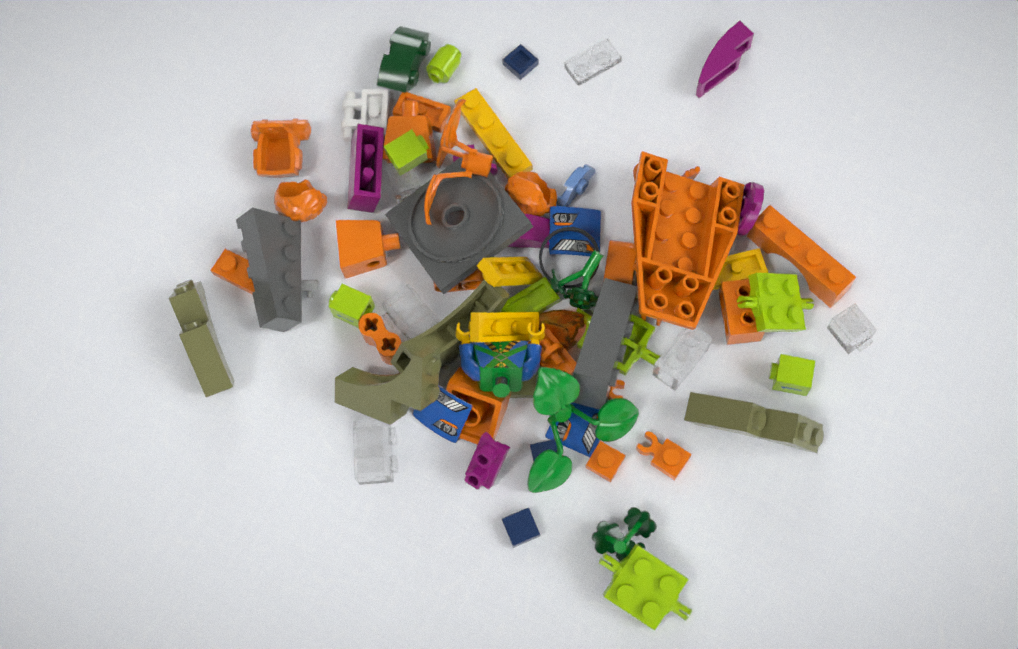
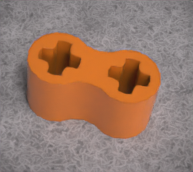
(380, 338)

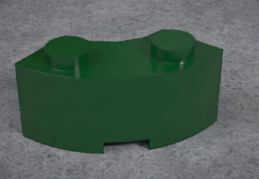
(406, 53)

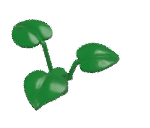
(553, 397)

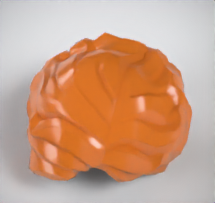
(531, 193)
(299, 200)

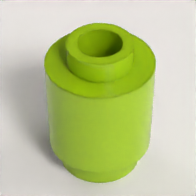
(444, 63)

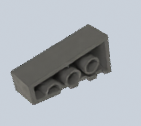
(274, 267)
(604, 342)

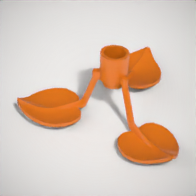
(472, 160)

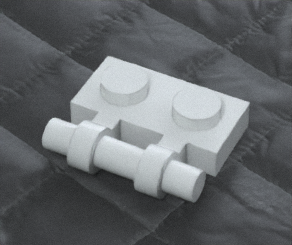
(373, 108)

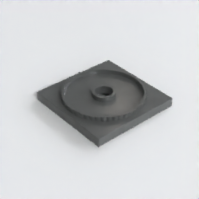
(454, 251)

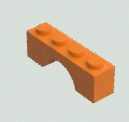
(822, 272)

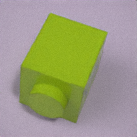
(407, 152)
(350, 304)
(792, 374)

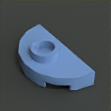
(576, 184)

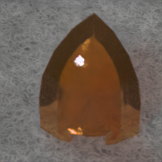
(563, 325)

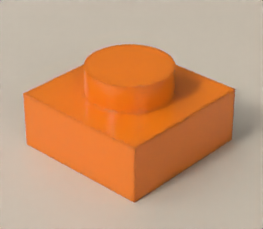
(605, 461)

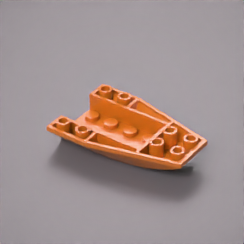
(680, 239)

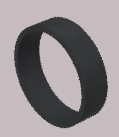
(575, 229)

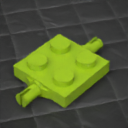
(776, 302)
(635, 345)
(645, 586)

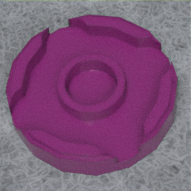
(751, 206)

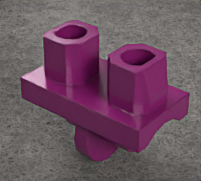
(486, 462)

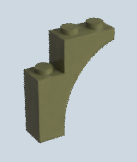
(484, 299)
(200, 338)
(391, 395)
(754, 421)

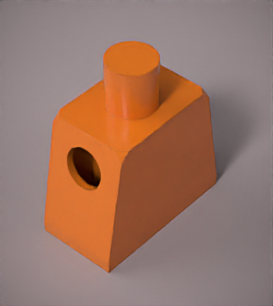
(410, 120)
(363, 246)

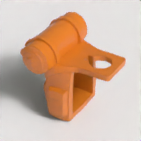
(278, 146)

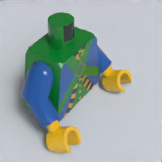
(500, 365)

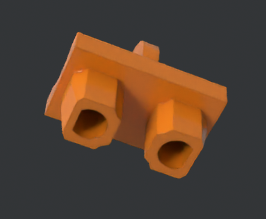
(555, 355)

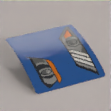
(569, 241)
(445, 415)
(577, 432)

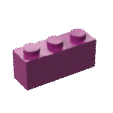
(365, 168)

